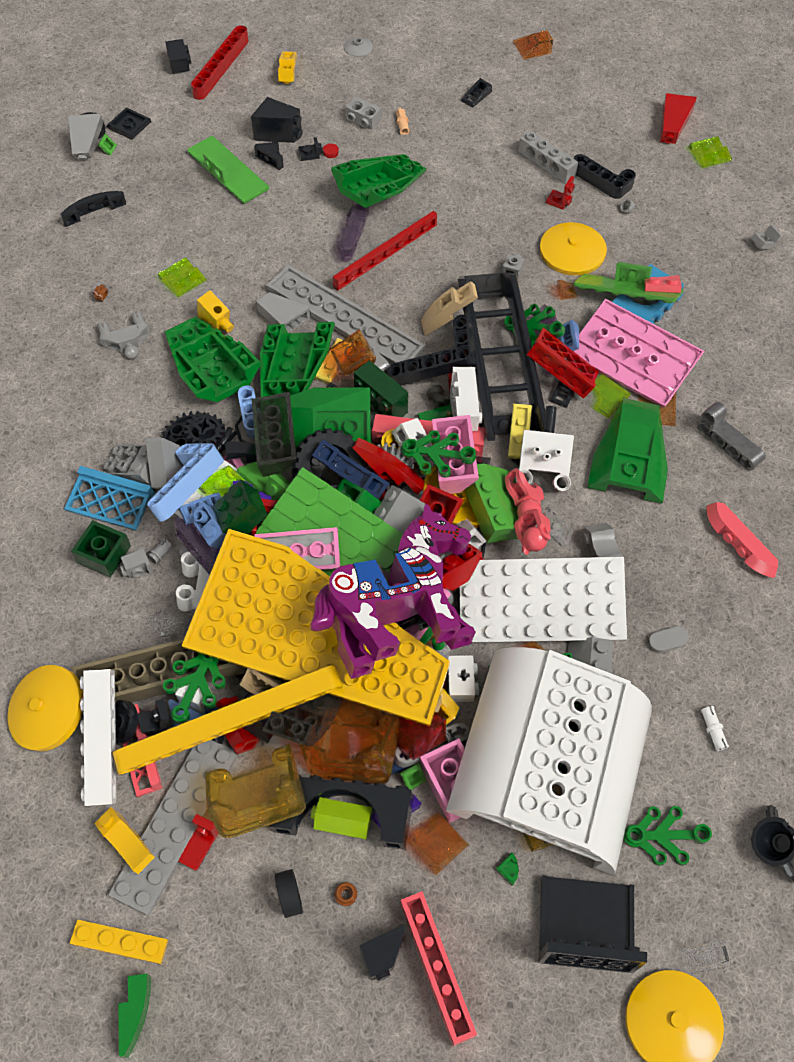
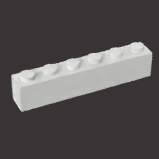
(99, 737)

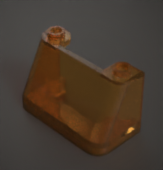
(355, 751)

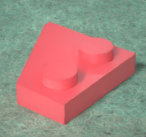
(663, 284)

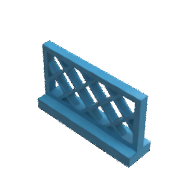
(114, 483)

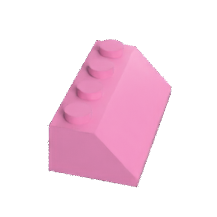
(461, 474)

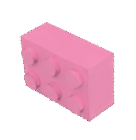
(441, 771)

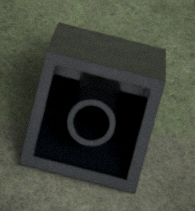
(276, 122)

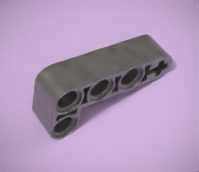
(728, 437)

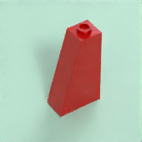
(675, 116)

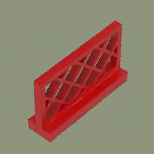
(564, 370)

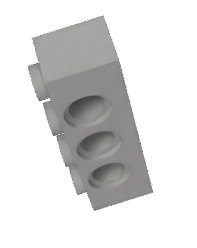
(547, 156)

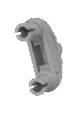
(126, 338)

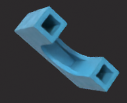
(648, 312)

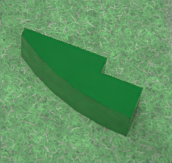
(133, 1013)

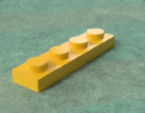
(119, 941)

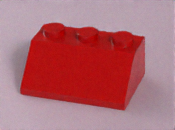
(442, 502)

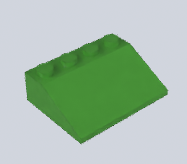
(493, 504)

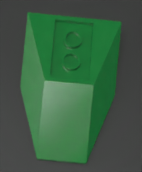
(332, 408)

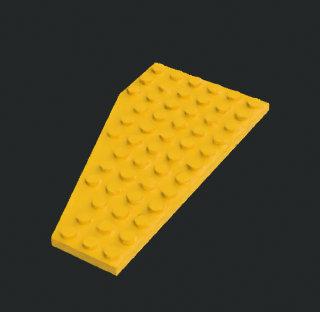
(260, 618)

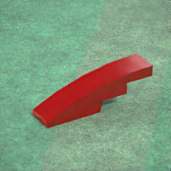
(382, 462)

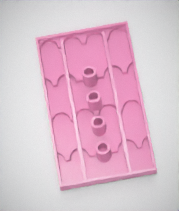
(636, 353)

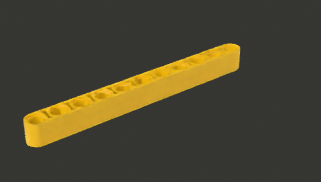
(227, 719)

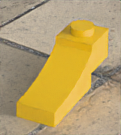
(287, 66)
(124, 840)

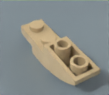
(444, 307)

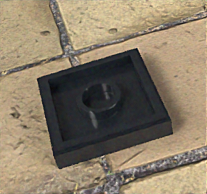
(129, 123)

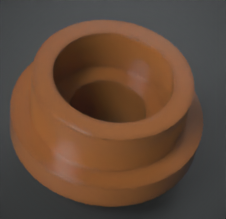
(100, 292)
(343, 887)

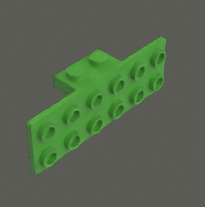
(228, 169)
(628, 280)
(270, 485)

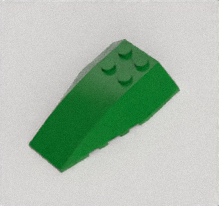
(210, 361)

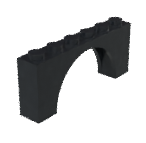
(389, 803)

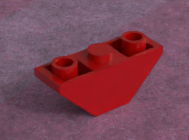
(459, 568)

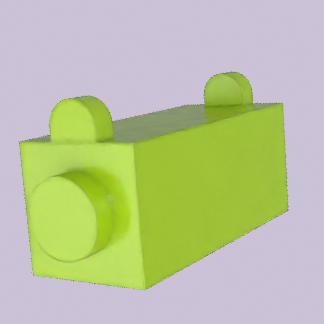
(341, 818)

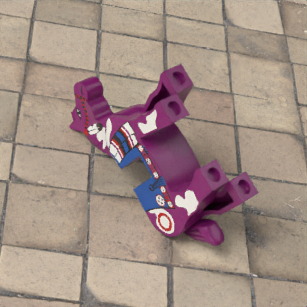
(361, 601)

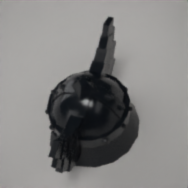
(774, 841)

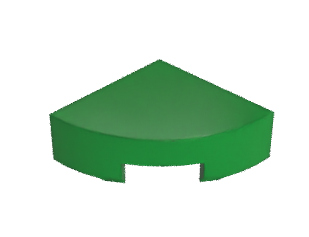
(509, 869)

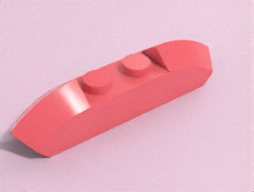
(742, 539)

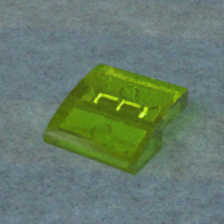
(710, 152)
(182, 277)

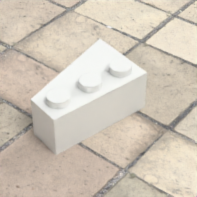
(465, 395)

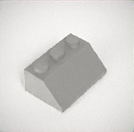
(399, 509)
(593, 651)

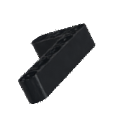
(437, 363)

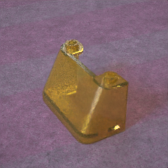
(255, 797)

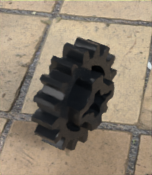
(204, 429)

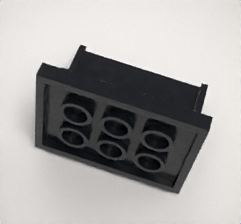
(588, 925)

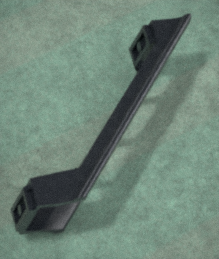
(506, 285)

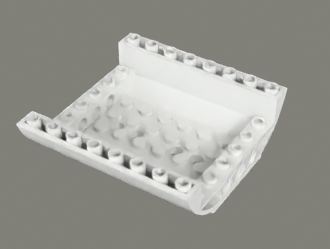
(525, 733)

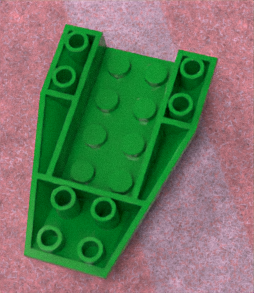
(376, 178)
(292, 359)
(632, 452)

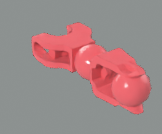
(529, 511)

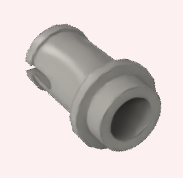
(159, 551)

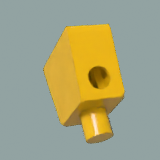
(214, 312)

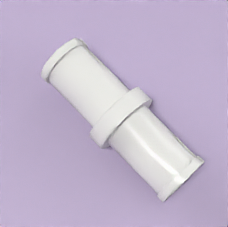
(714, 728)

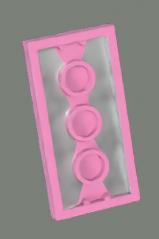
(316, 546)

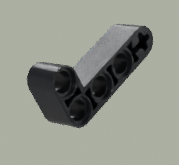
(603, 179)

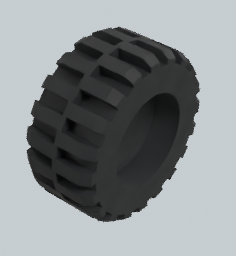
(311, 442)

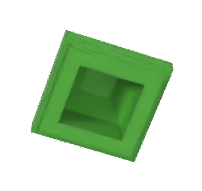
(107, 144)
(413, 776)

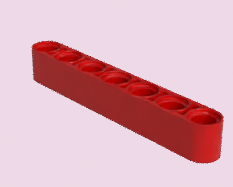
(219, 62)

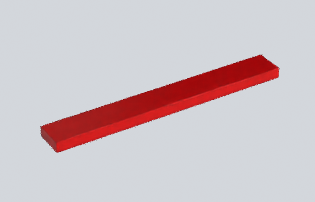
(384, 251)

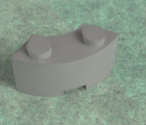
(601, 541)

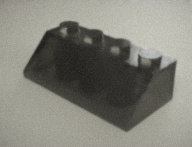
(274, 433)

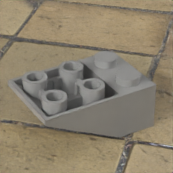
(129, 463)

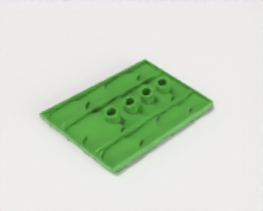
(317, 505)

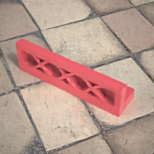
(152, 771)

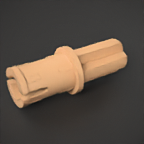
(402, 121)

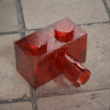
(419, 738)

